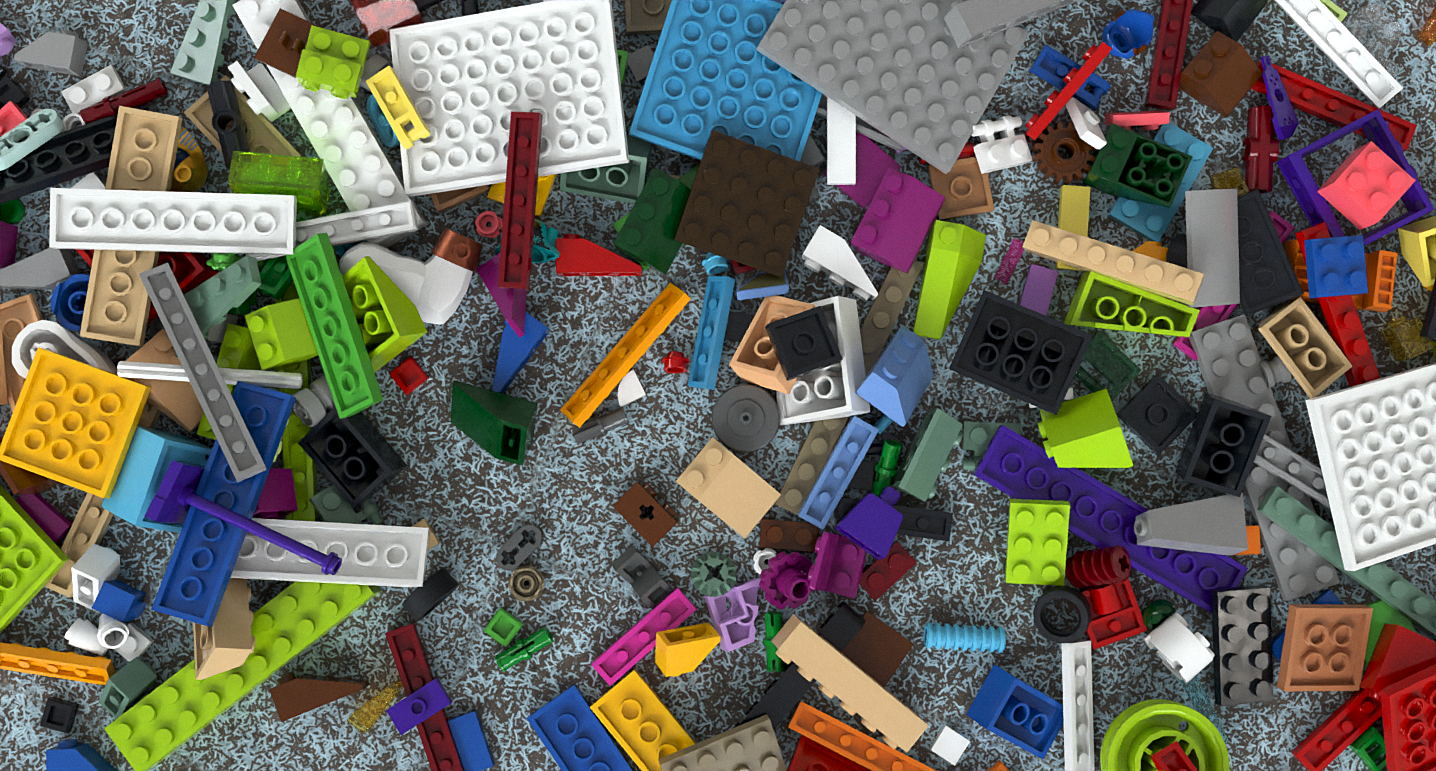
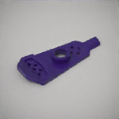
(1284, 117)

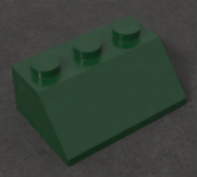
(654, 222)

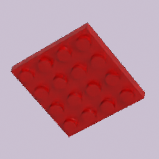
(1410, 722)

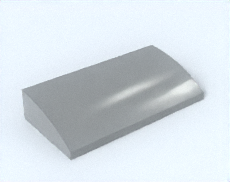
(1213, 244)

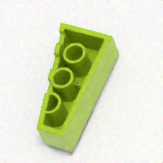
(1122, 307)

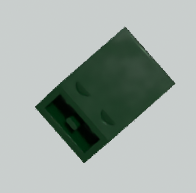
(1137, 168)
(494, 421)

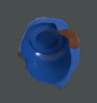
(1128, 33)

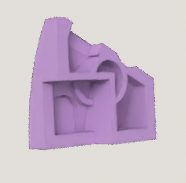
(737, 623)

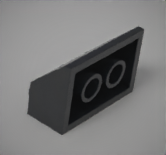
(1222, 444)
(352, 455)

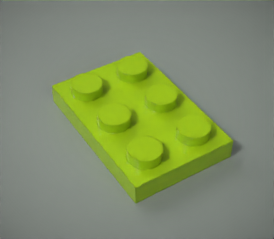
(1037, 542)

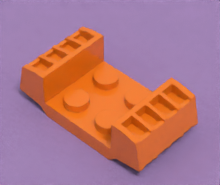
(1379, 273)

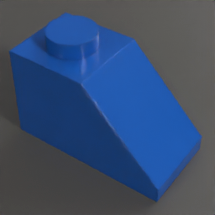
(75, 757)

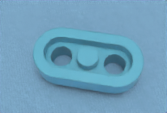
(381, 123)

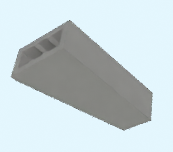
(1203, 526)

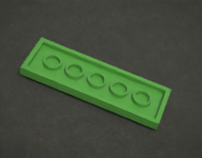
(334, 326)

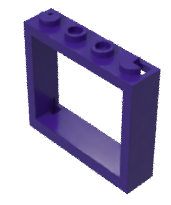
(1316, 207)

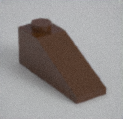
(308, 692)

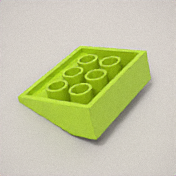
(382, 312)

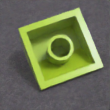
(281, 335)

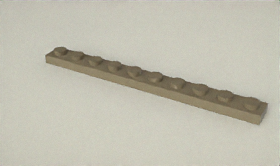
(825, 433)

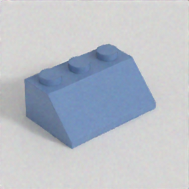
(898, 376)

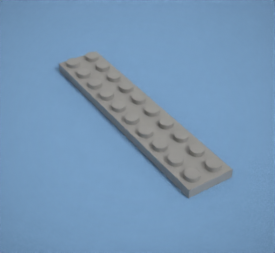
(1233, 372)

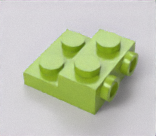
(332, 62)

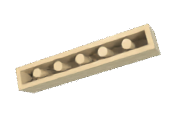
(1113, 262)
(848, 682)

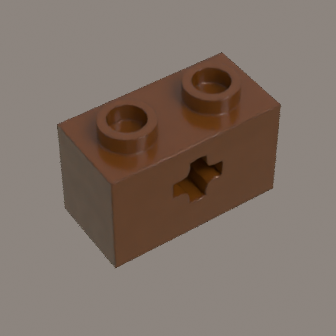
(650, 529)

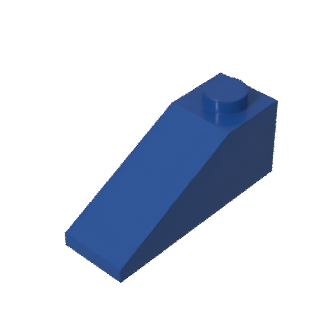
(516, 351)

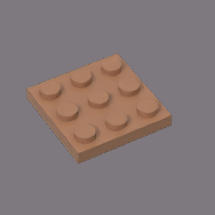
(1324, 647)

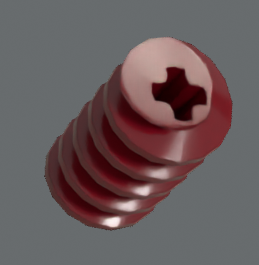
(1098, 567)

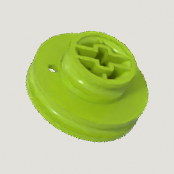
(1153, 726)

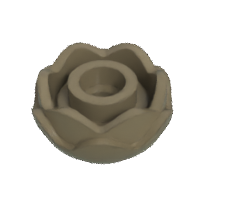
(519, 589)

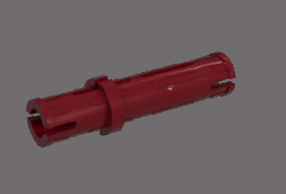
(131, 99)

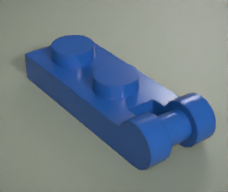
(1054, 67)

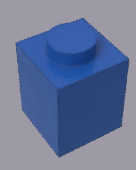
(120, 601)

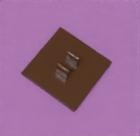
(284, 42)

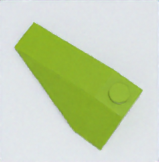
(949, 267)

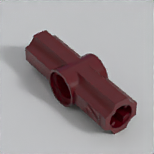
(1260, 149)

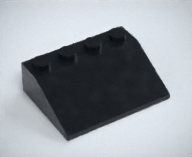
(1020, 352)

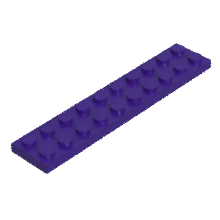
(1102, 516)

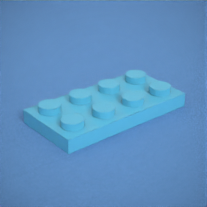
(1150, 219)

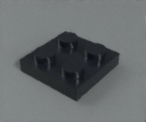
(803, 343)
(1157, 414)

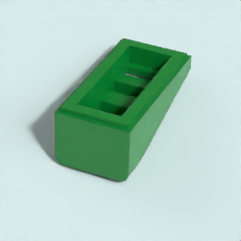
(1364, 743)

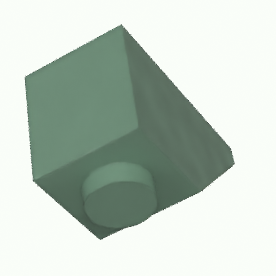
(127, 687)

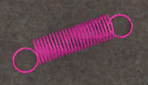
(1014, 262)

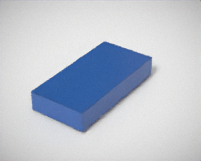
(471, 742)

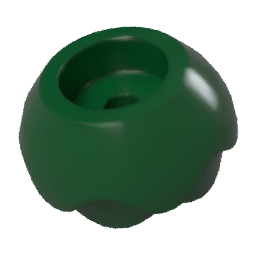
(1157, 613)

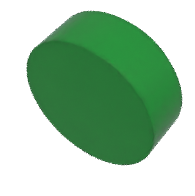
(12, 211)

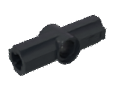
(225, 109)

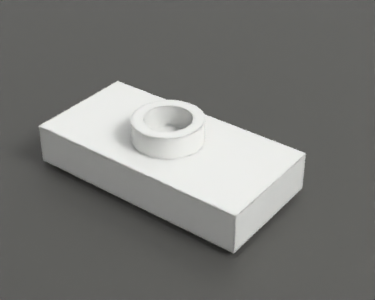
(1086, 123)

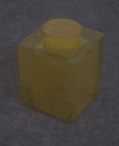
(1404, 338)

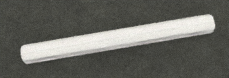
(230, 376)

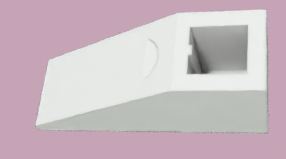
(834, 257)

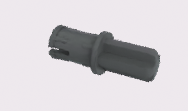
(600, 425)

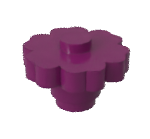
(786, 580)

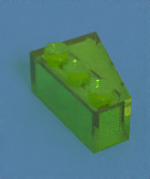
(282, 176)

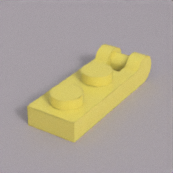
(397, 106)

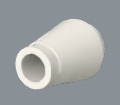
(111, 632)
(84, 636)

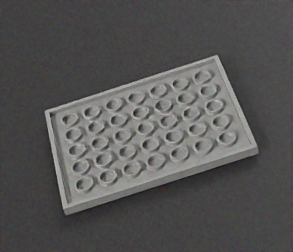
(895, 67)

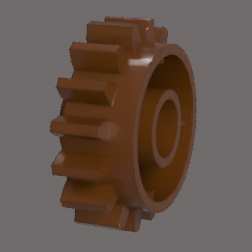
(1052, 163)

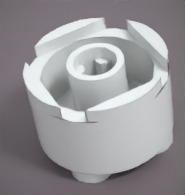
(1179, 648)

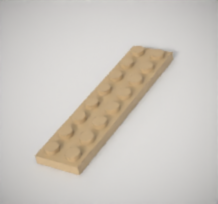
(139, 161)

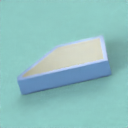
(763, 286)

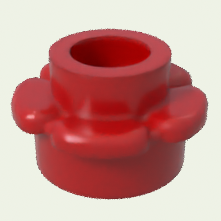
(675, 362)

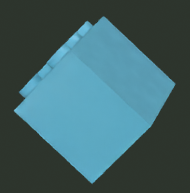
(144, 470)

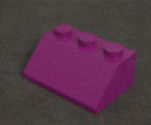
(897, 220)

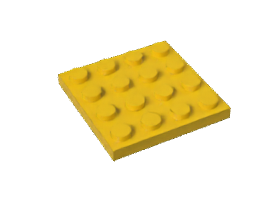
(73, 422)

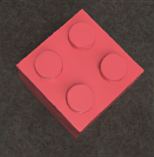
(1366, 186)

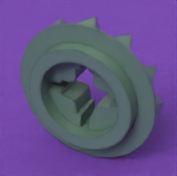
(715, 586)

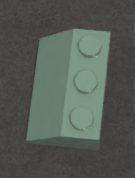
(613, 182)
(928, 455)

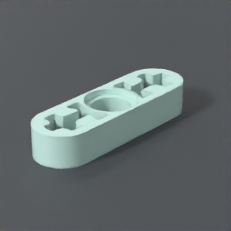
(39, 128)

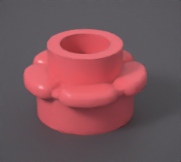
(485, 217)

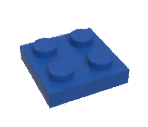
(1336, 266)

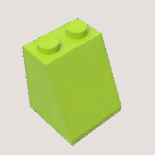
(1085, 434)

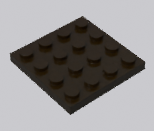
(746, 203)

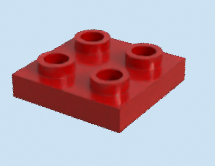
(1113, 614)

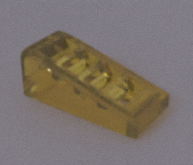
(371, 712)

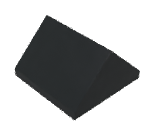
(1228, 16)

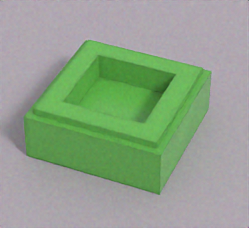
(503, 627)

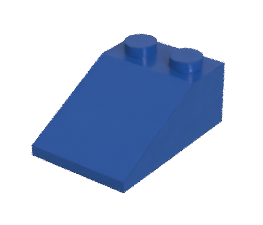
(1017, 712)

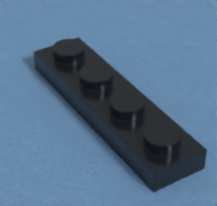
(915, 521)

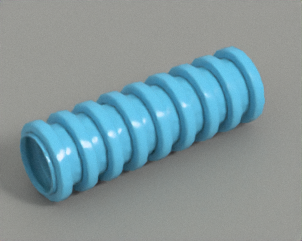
(964, 637)

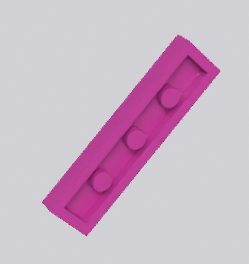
(642, 636)

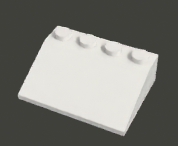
(833, 389)

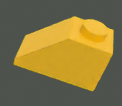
(684, 648)

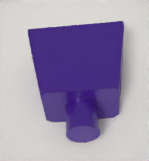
(873, 522)

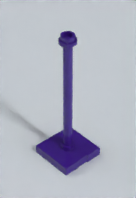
(178, 494)

